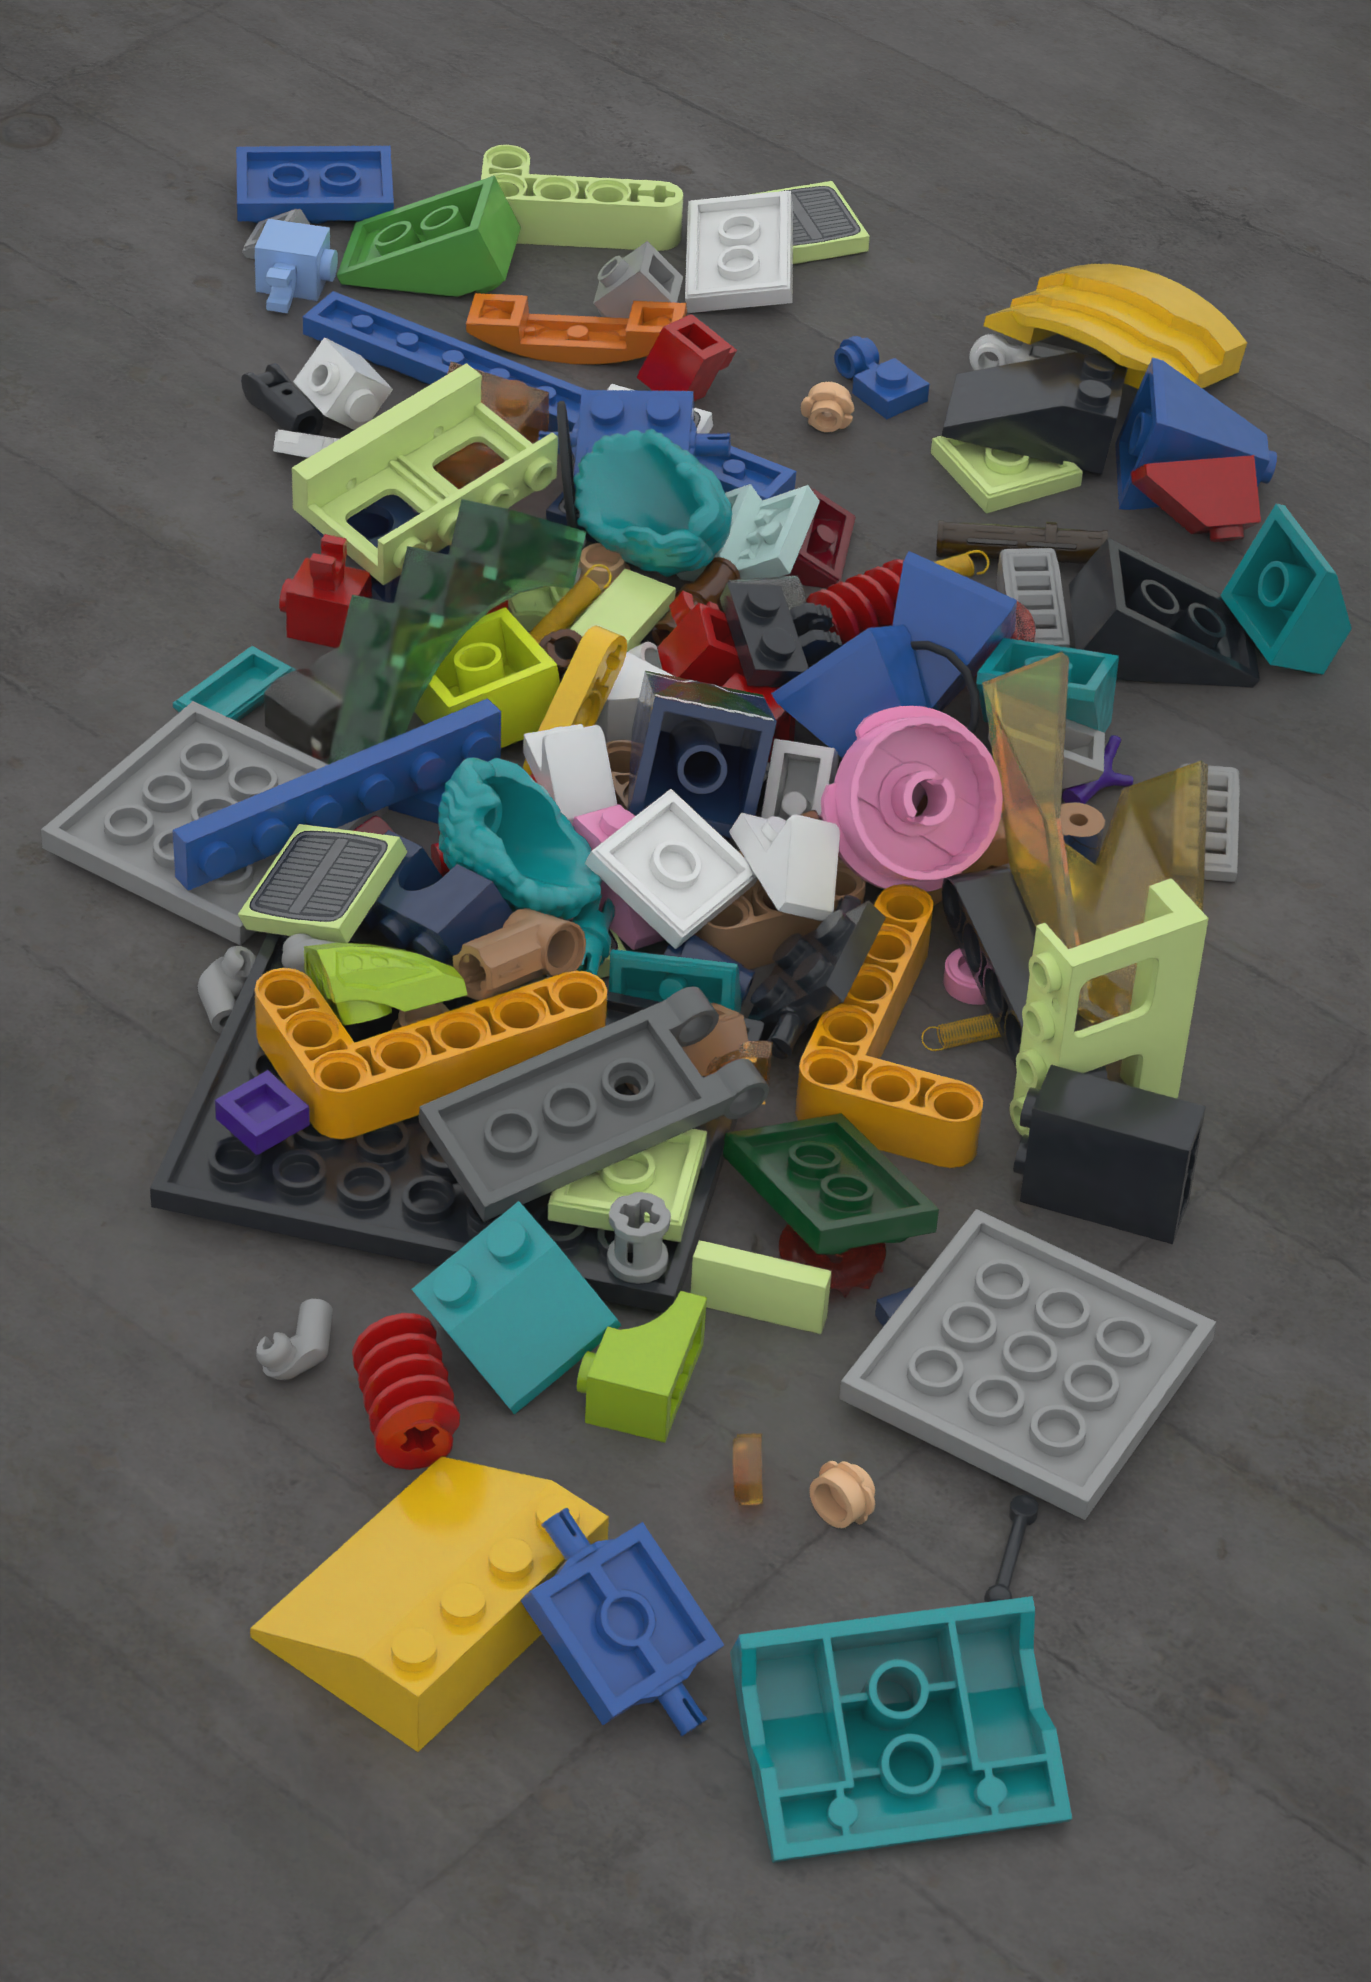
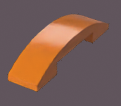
(569, 339)

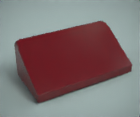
(825, 545)

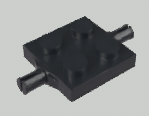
(814, 972)

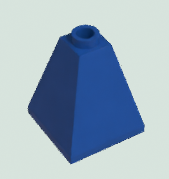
(1181, 422)
(953, 614)
(853, 682)

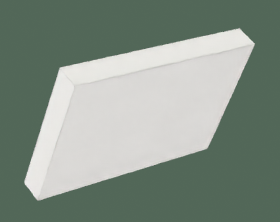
(739, 252)

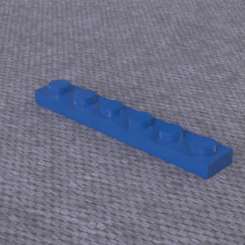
(334, 794)

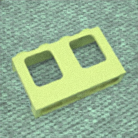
(398, 457)
(1147, 1038)

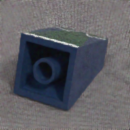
(702, 745)

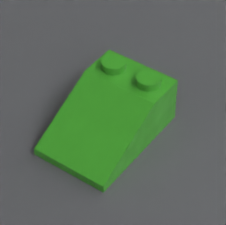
(436, 245)

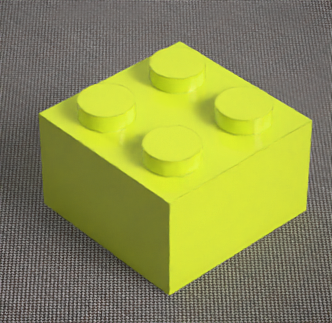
(495, 663)

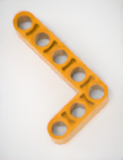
(842, 1065)
(392, 1074)

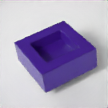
(262, 1112)

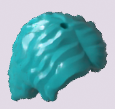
(652, 503)
(517, 837)

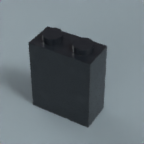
(1109, 1153)

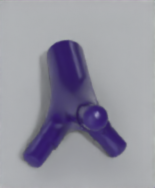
(1084, 792)

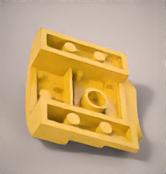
(1129, 319)

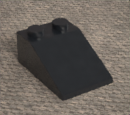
(1041, 408)
(1158, 622)

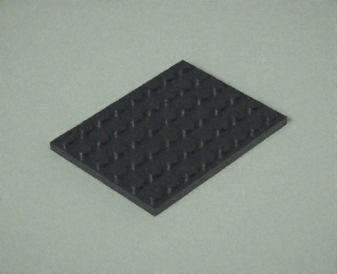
(387, 1186)

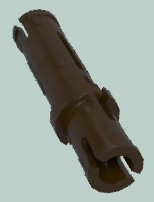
(953, 540)

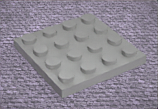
(173, 778)
(1028, 1363)

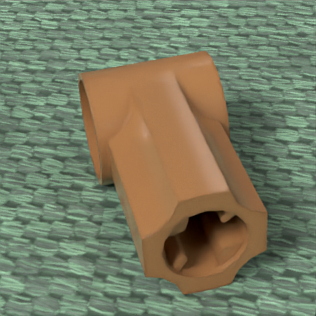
(521, 951)

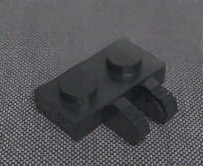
(772, 639)

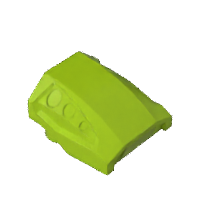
(369, 979)

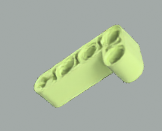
(585, 208)

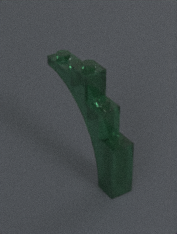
(436, 602)

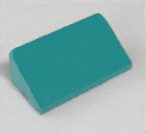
(661, 976)

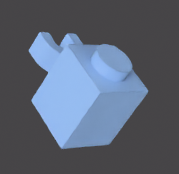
(293, 262)

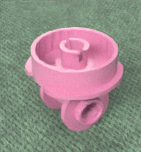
(881, 783)

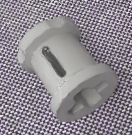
(638, 1237)

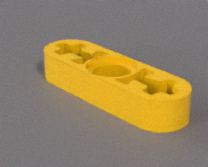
(586, 681)

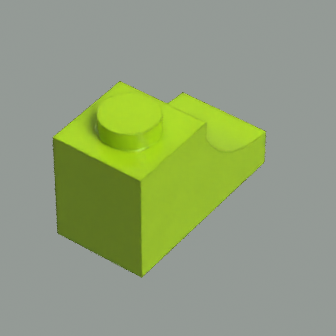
(644, 1370)

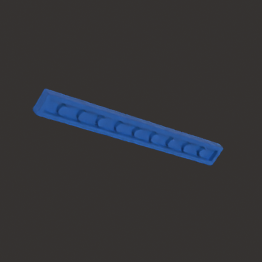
(428, 354)

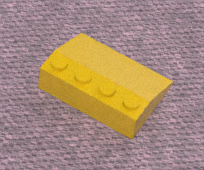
(428, 1596)

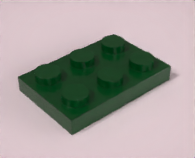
(830, 1183)

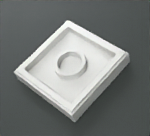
(672, 868)

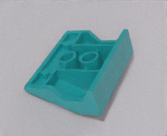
(898, 1729)

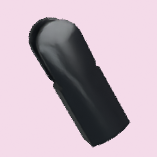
(282, 401)

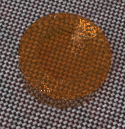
(748, 1469)

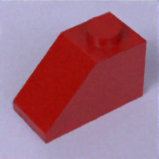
(1205, 494)

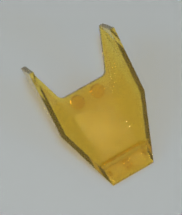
(1151, 837)

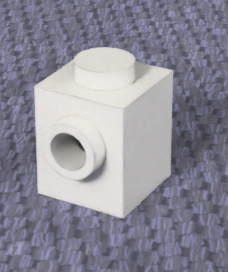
(342, 385)

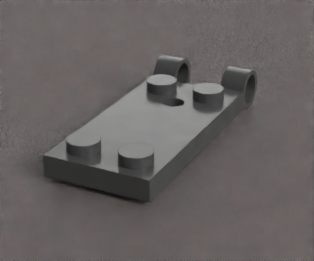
(561, 1112)

